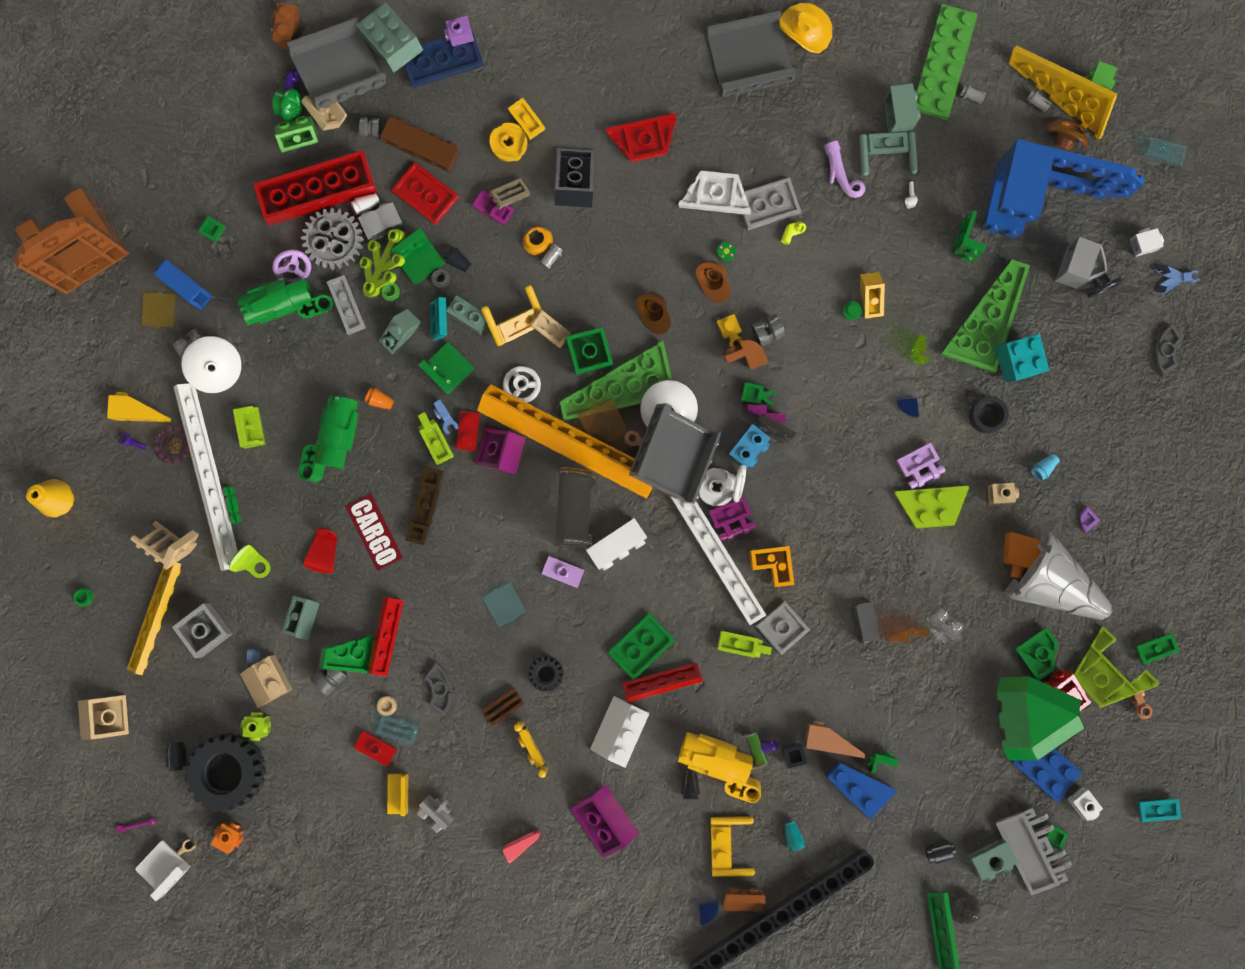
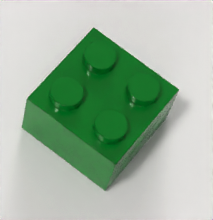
(588, 351)

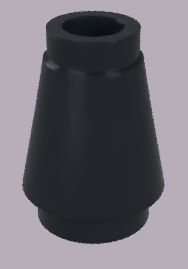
(456, 259)
(690, 785)

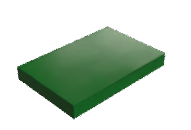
(641, 646)

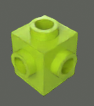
(262, 726)

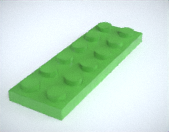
(945, 61)

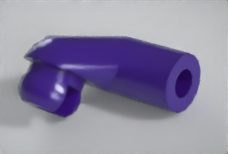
(291, 79)

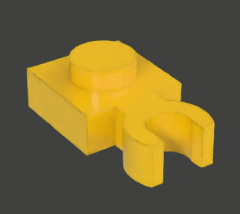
(729, 328)

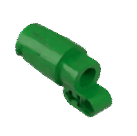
(280, 299)
(333, 439)

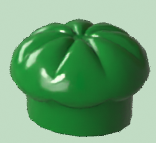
(287, 104)

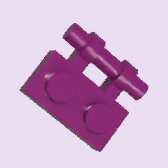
(730, 513)

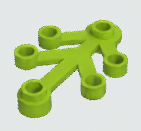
(373, 282)

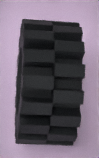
(557, 673)

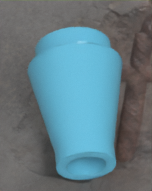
(1045, 467)

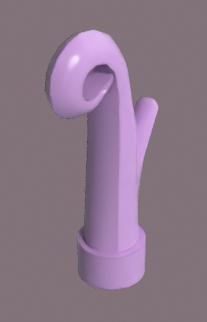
(836, 168)

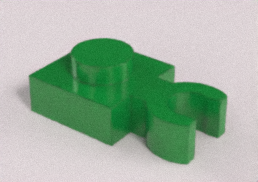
(754, 394)

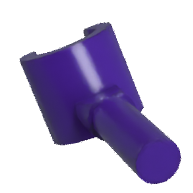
(129, 441)

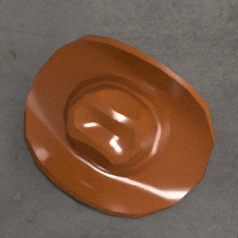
(1067, 133)

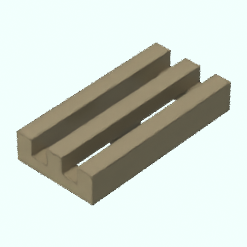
(497, 199)

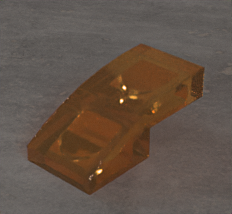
(903, 635)

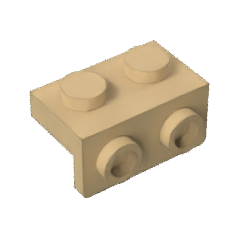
(327, 117)

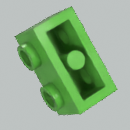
(1103, 75)
(296, 133)

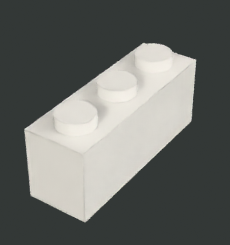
(617, 545)

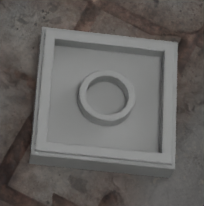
(782, 627)

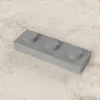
(346, 304)

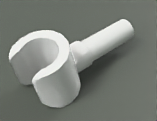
(911, 201)

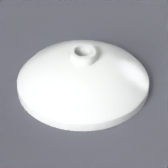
(212, 351)
(671, 393)

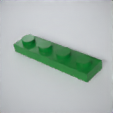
(943, 930)

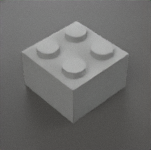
(202, 630)

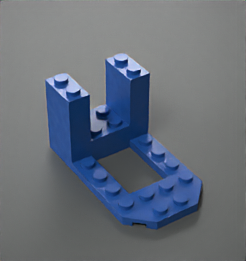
(1026, 171)

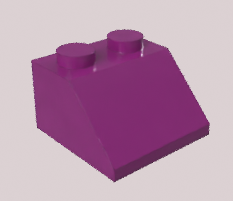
(500, 450)

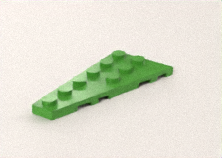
(624, 384)

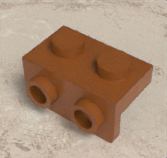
(743, 900)

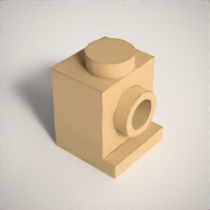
(996, 496)

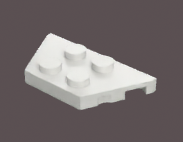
(716, 193)

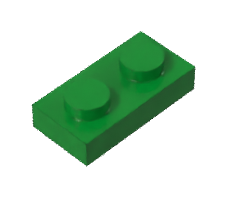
(1156, 648)

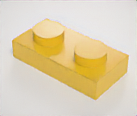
(526, 118)

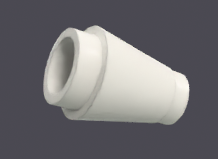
(364, 203)

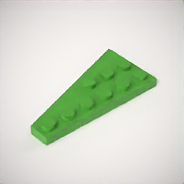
(989, 320)

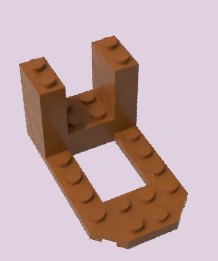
(92, 253)

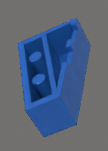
(860, 789)

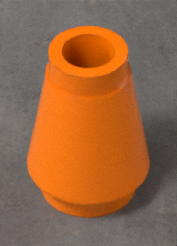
(378, 399)

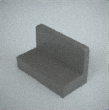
(866, 622)

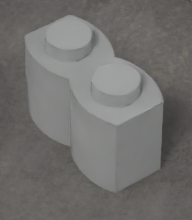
(380, 221)

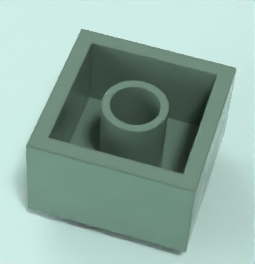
(901, 108)

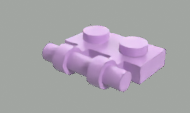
(918, 460)

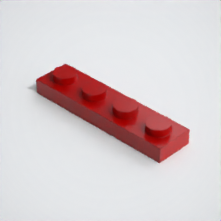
(385, 636)
(662, 682)

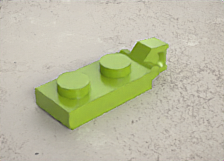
(434, 439)
(742, 645)

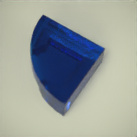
(909, 407)
(707, 912)

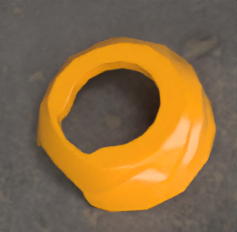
(541, 248)

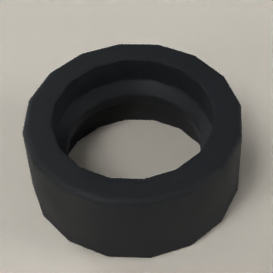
(1003, 410)

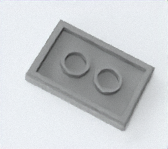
(771, 203)

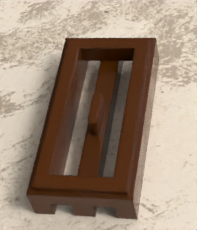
(489, 716)

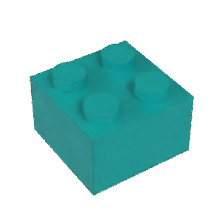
(1022, 358)

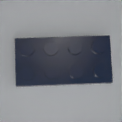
(442, 60)

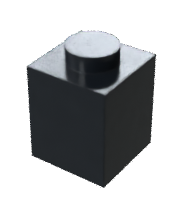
(794, 755)

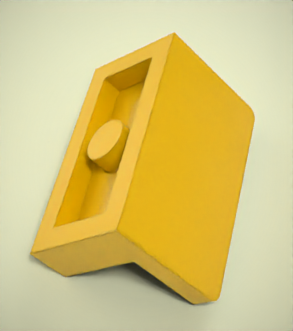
(397, 794)

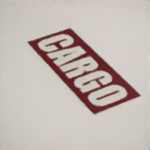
(374, 532)

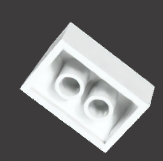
(619, 731)

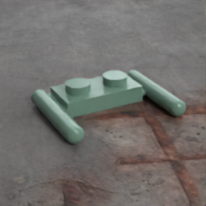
(887, 144)

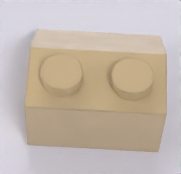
(266, 681)
(103, 717)

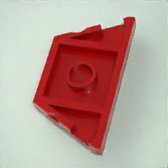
(644, 138)

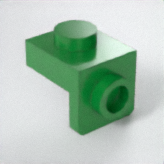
(884, 758)

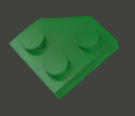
(1039, 653)

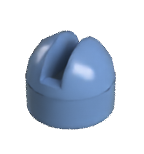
(253, 656)

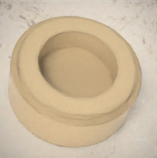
(386, 705)

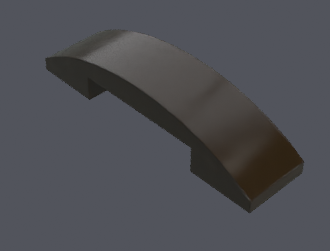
(425, 505)

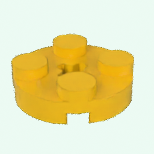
(511, 152)

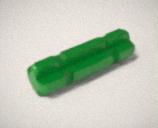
(232, 505)

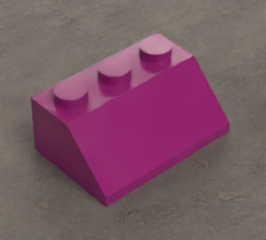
(604, 821)

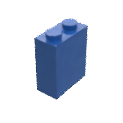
(182, 284)

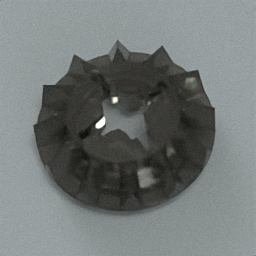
(967, 915)

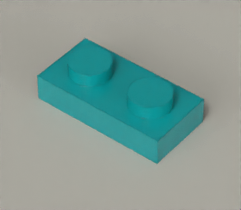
(1159, 810)

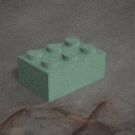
(389, 37)

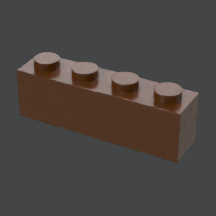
(420, 144)

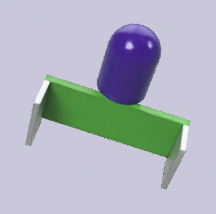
(759, 749)

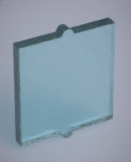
(504, 605)

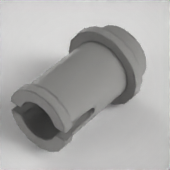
(972, 94)
(1039, 101)
(551, 256)

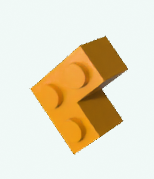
(777, 560)

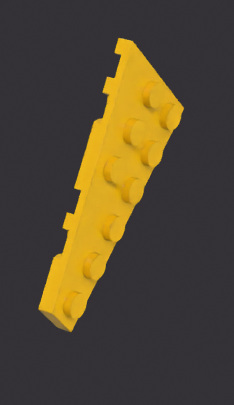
(1068, 90)

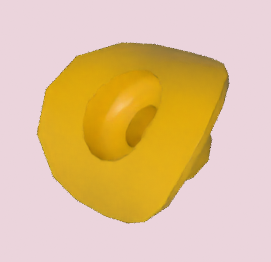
(807, 26)

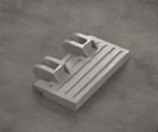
(1031, 853)

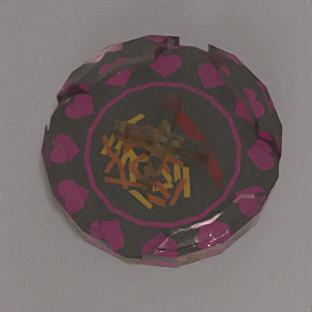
(171, 445)

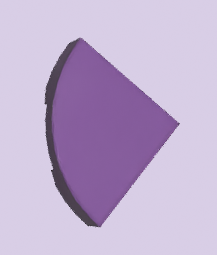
(1087, 519)

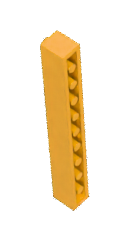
(561, 438)

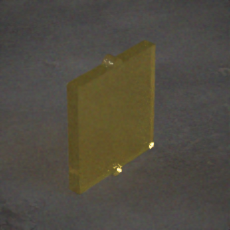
(158, 310)

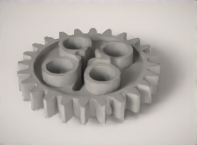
(338, 222)

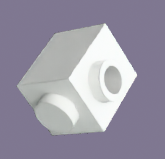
(1146, 241)
(1085, 804)

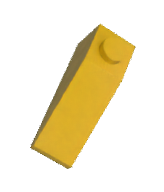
(125, 408)

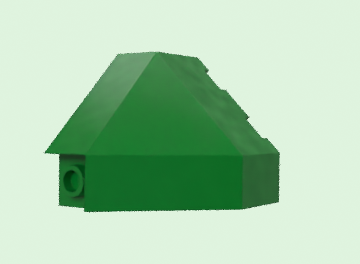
(1035, 717)

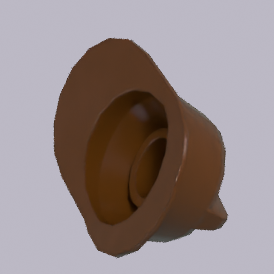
(654, 312)

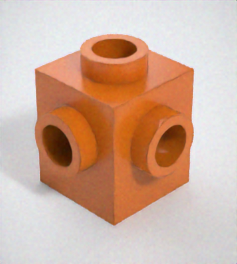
(228, 836)

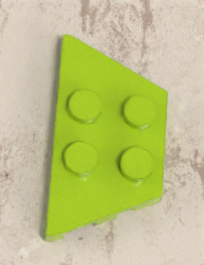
(932, 506)

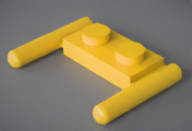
(516, 325)
(534, 755)
(721, 846)

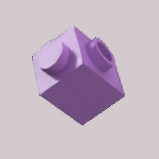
(459, 31)

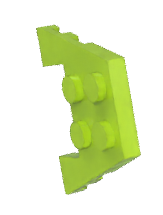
(1102, 679)

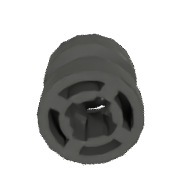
(370, 127)

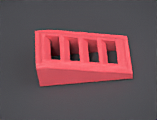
(516, 847)

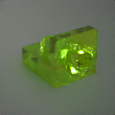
(919, 347)

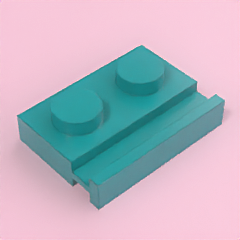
(438, 319)

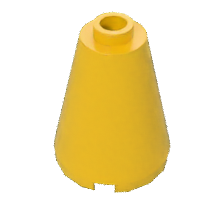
(51, 497)

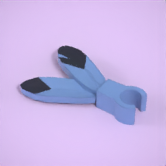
(1175, 276)

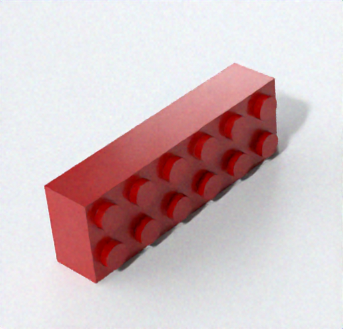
(315, 188)

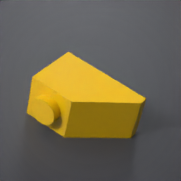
(872, 294)

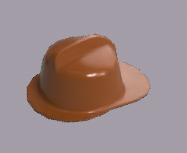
(714, 281)

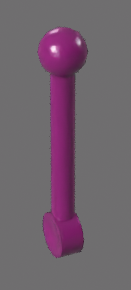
(121, 828)

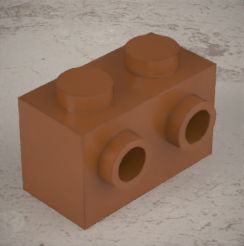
(286, 24)

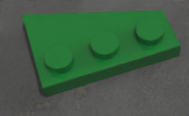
(348, 656)

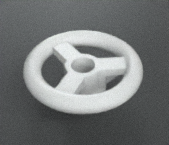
(518, 378)
(736, 483)

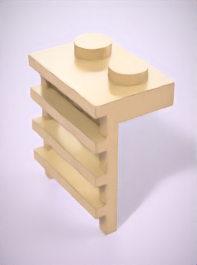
(172, 554)

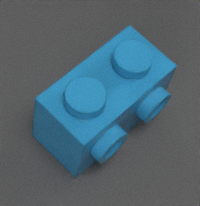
(749, 447)

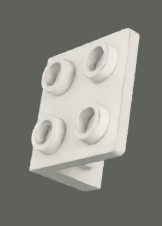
(162, 869)

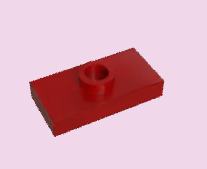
(375, 748)

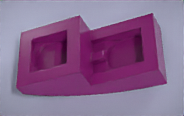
(485, 205)
(757, 410)

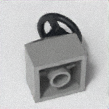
(1084, 263)

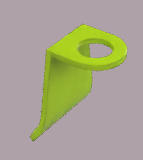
(246, 559)

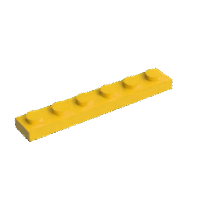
(152, 621)

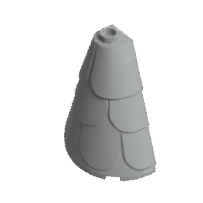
(1060, 583)

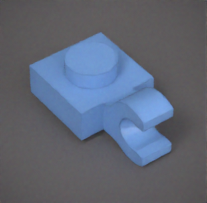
(442, 412)

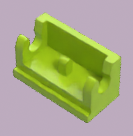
(249, 427)

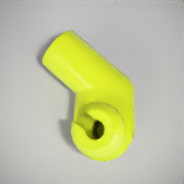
(791, 230)

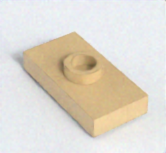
(550, 328)

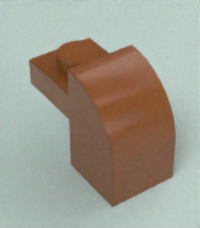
(750, 351)

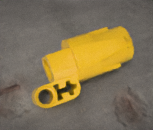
(721, 762)

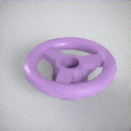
(291, 257)

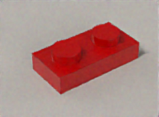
(468, 431)

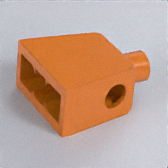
(1020, 553)

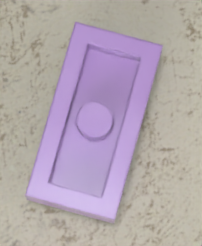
(563, 572)

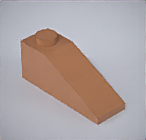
(824, 739)

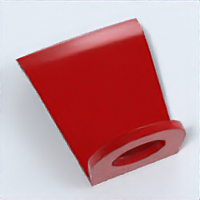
(322, 552)

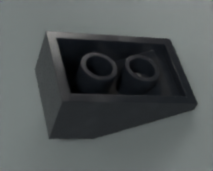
(574, 177)

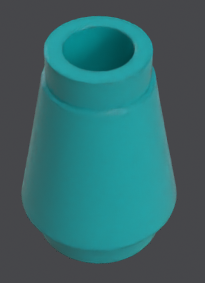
(794, 838)

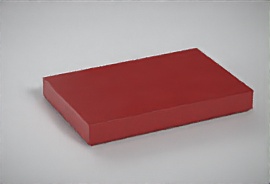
(425, 193)

